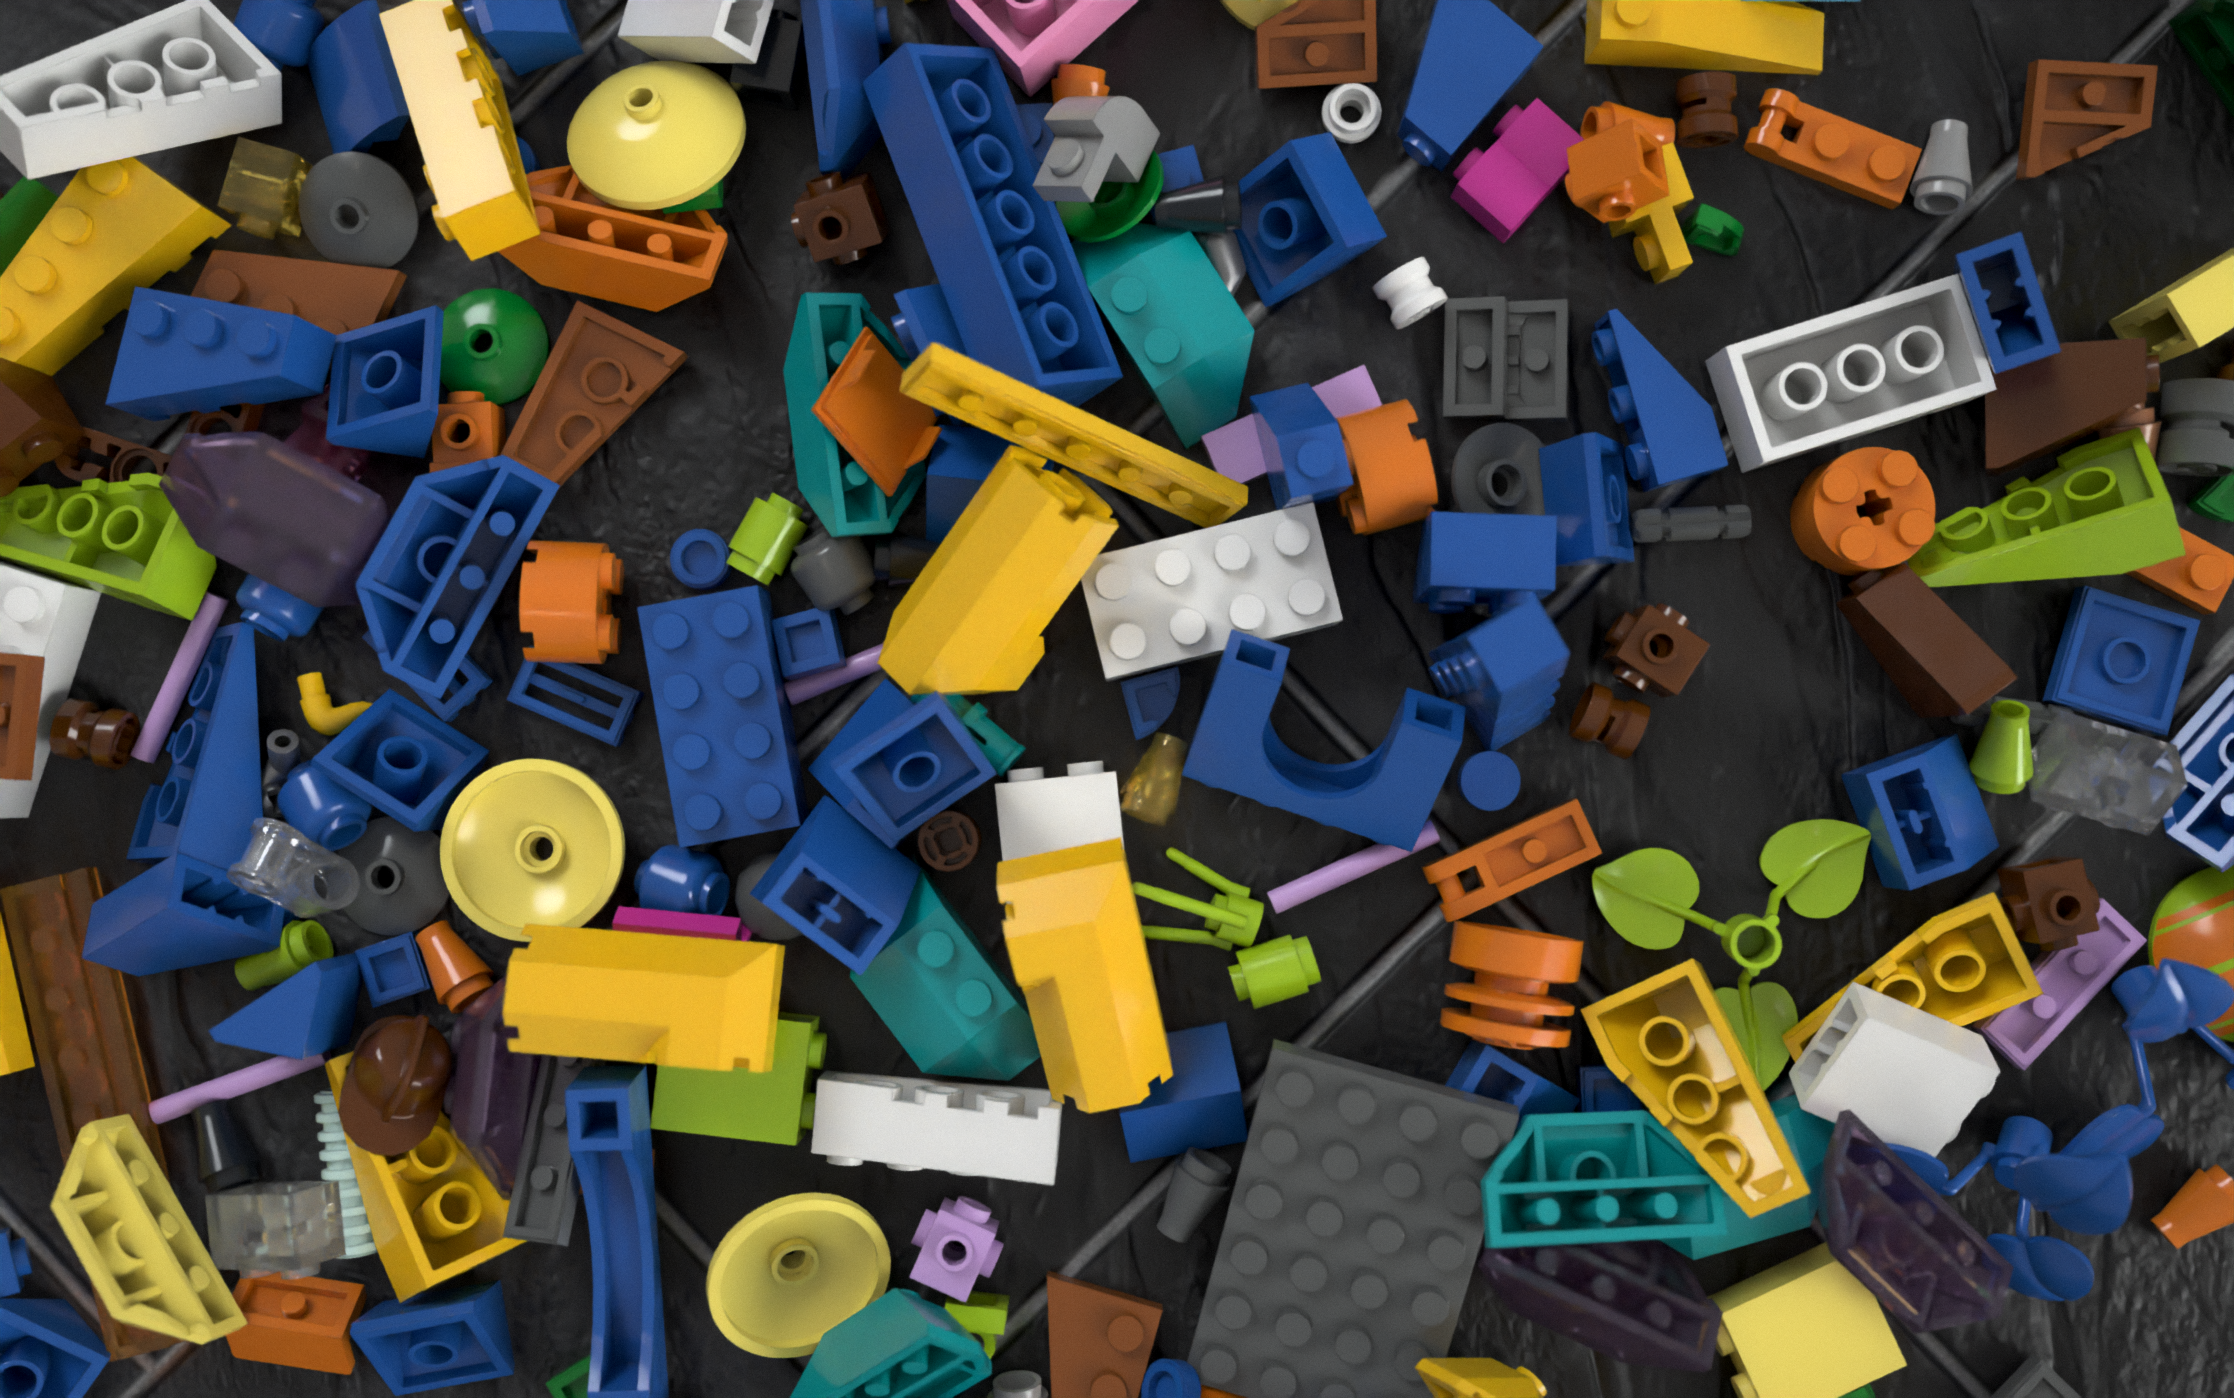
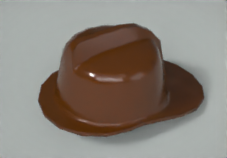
(395, 1084)

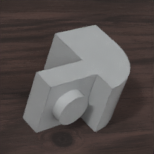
(1094, 144)

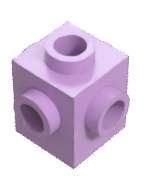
(954, 1267)

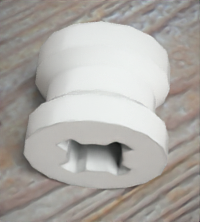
(1410, 293)

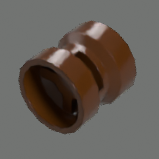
(1706, 110)
(1609, 720)
(85, 730)
(958, 837)

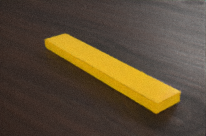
(1071, 437)

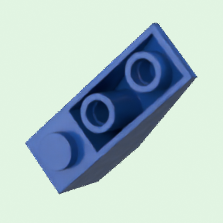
(1664, 417)

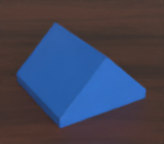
(387, 384)
(956, 472)
(1590, 498)
(403, 761)
(914, 766)
(301, 1014)
(1193, 1107)
(438, 1338)
(47, 1350)

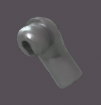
(1225, 257)
(283, 757)

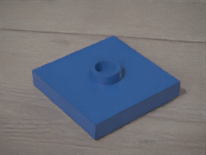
(2121, 660)

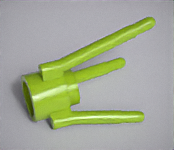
(1231, 917)

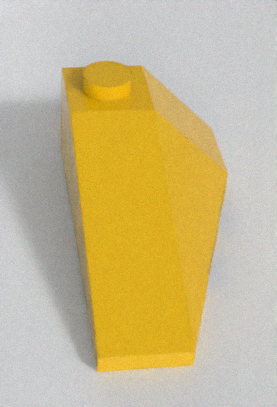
(1706, 35)
(1950, 967)
(1693, 1075)
(426, 1206)

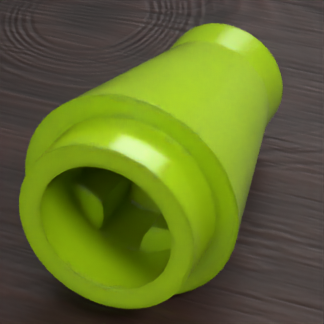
(2004, 749)
(299, 947)

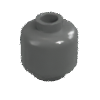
(834, 571)

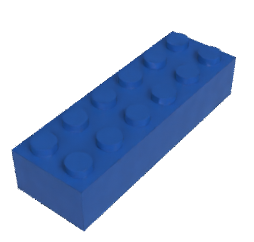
(983, 222)

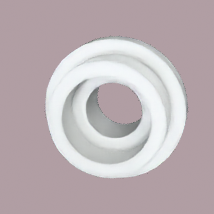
(1352, 95)

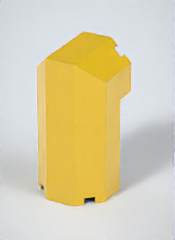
(997, 581)
(1085, 973)
(645, 998)

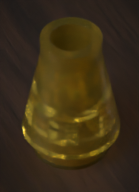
(1155, 783)

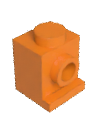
(486, 430)

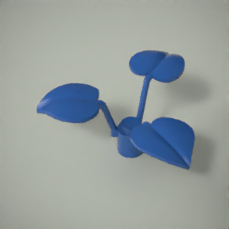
(2157, 1008)
(2076, 1191)

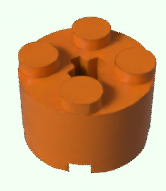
(1388, 469)
(1896, 504)
(570, 602)

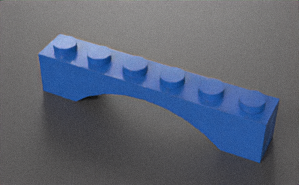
(615, 1168)

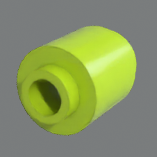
(767, 538)
(1274, 970)

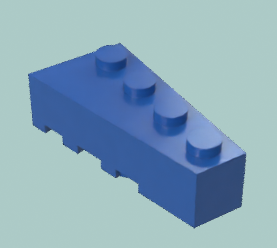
(1503, 672)

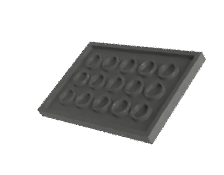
(1346, 1231)

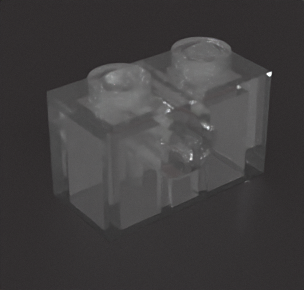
(2106, 773)
(276, 1228)

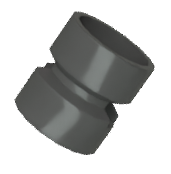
(2199, 428)

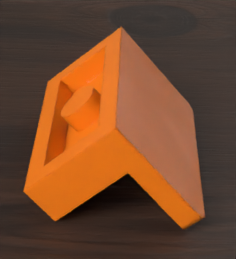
(297, 1322)

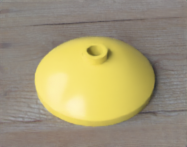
(656, 135)
(493, 839)
(787, 1302)

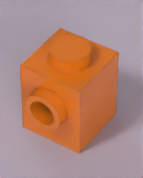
(1616, 172)

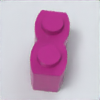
(1517, 170)

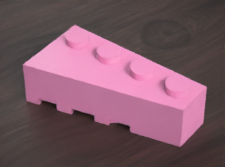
(1036, 34)

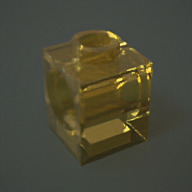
(264, 189)

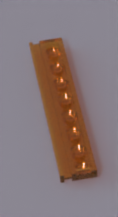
(81, 1037)

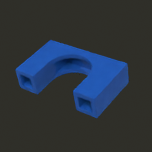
(1375, 797)

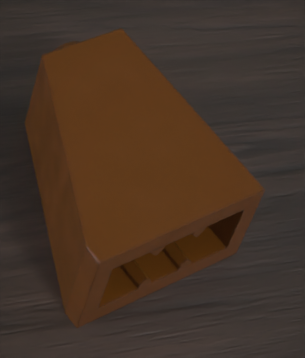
(2065, 399)
(1923, 643)

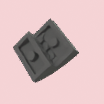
(1506, 360)

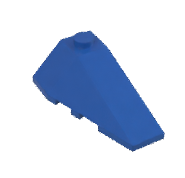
(215, 768)

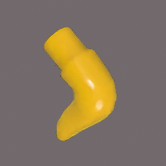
(319, 709)

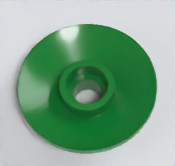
(1115, 206)
(517, 350)

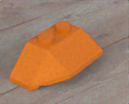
(613, 250)

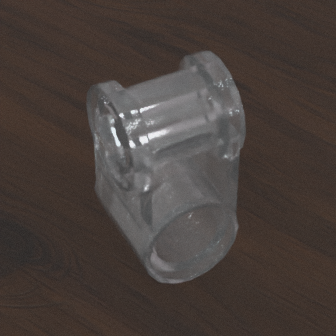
(283, 868)

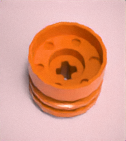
(1511, 985)

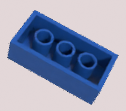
(723, 716)

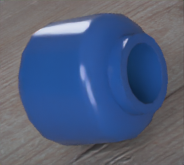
(281, 29)
(274, 610)
(322, 808)
(682, 882)

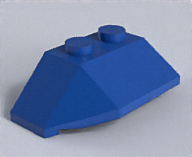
(841, 52)
(447, 564)
(2205, 810)

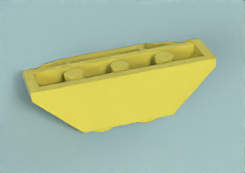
(139, 1238)

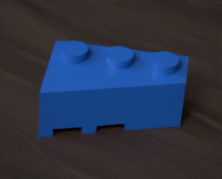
(213, 354)

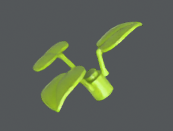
(1815, 869)

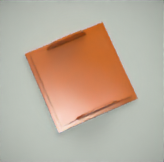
(871, 415)

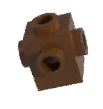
(839, 217)
(1673, 647)
(2049, 901)

